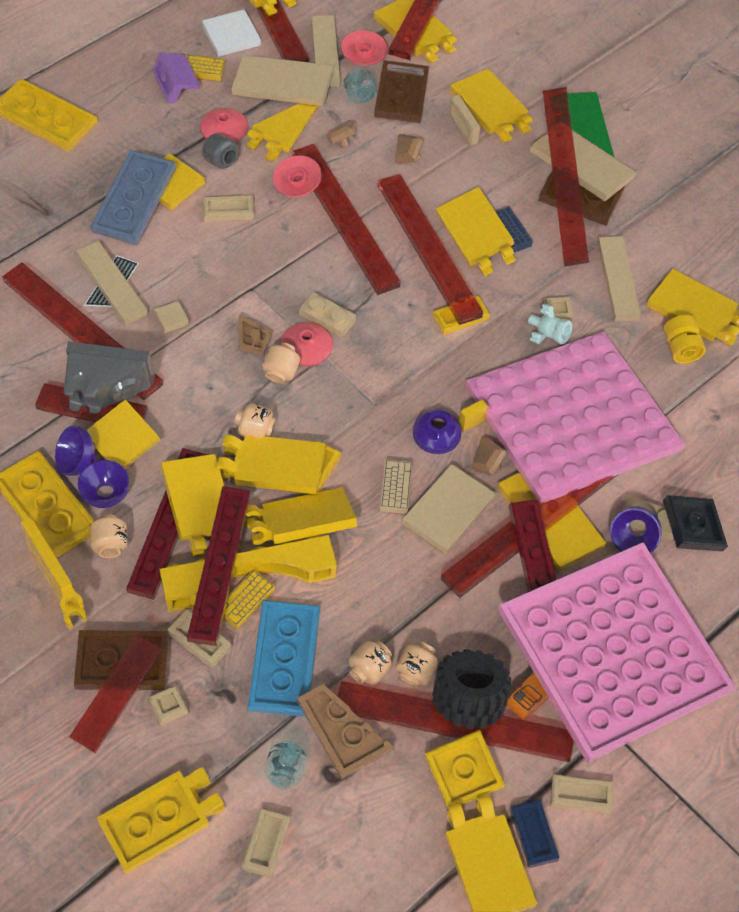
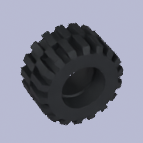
(471, 689)

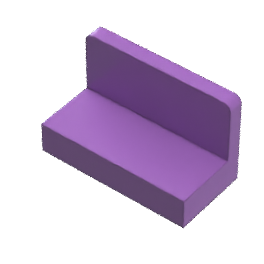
(173, 75)

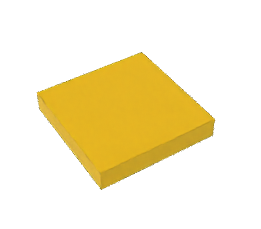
(181, 185)
(122, 435)
(464, 770)

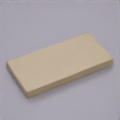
(282, 80)
(596, 168)

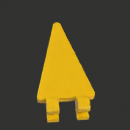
(281, 130)

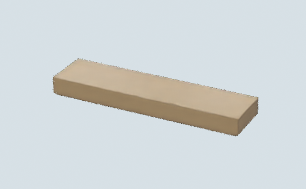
(326, 45)
(619, 279)
(112, 283)

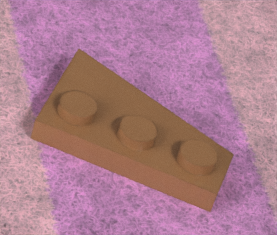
(341, 732)

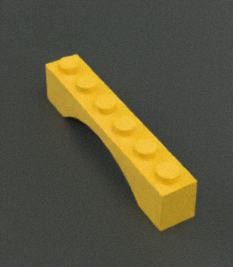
(305, 559)

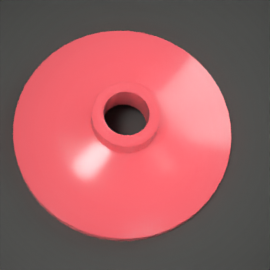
(364, 47)
(224, 121)
(295, 169)
(313, 350)

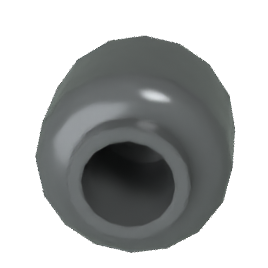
(220, 150)

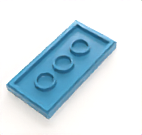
(283, 657)

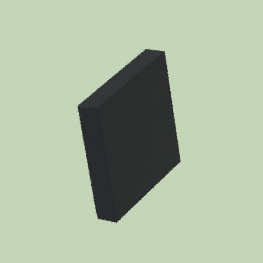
(695, 523)

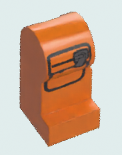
(527, 698)

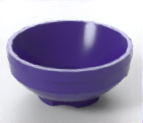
(433, 439)
(74, 451)
(103, 474)
(625, 538)

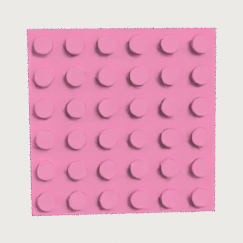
(573, 416)
(615, 651)

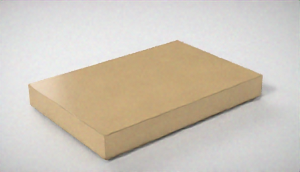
(448, 509)

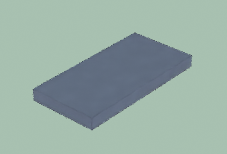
(133, 197)

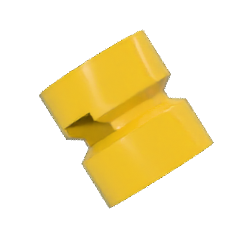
(684, 339)

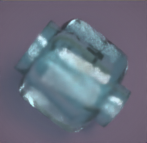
(359, 85)
(285, 764)

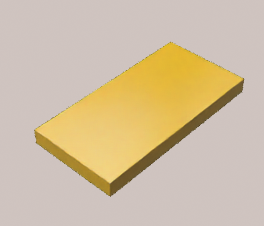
(45, 115)
(40, 493)
(569, 538)

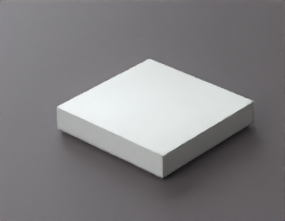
(231, 33)

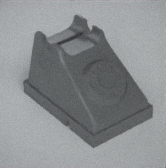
(105, 375)

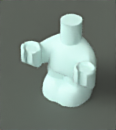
(550, 326)

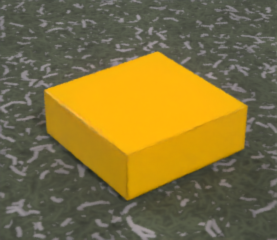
(473, 415)

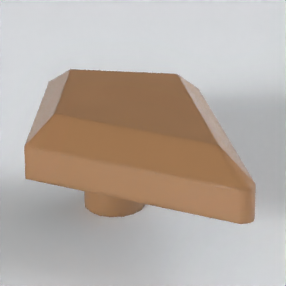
(341, 132)
(408, 149)
(252, 336)
(488, 457)

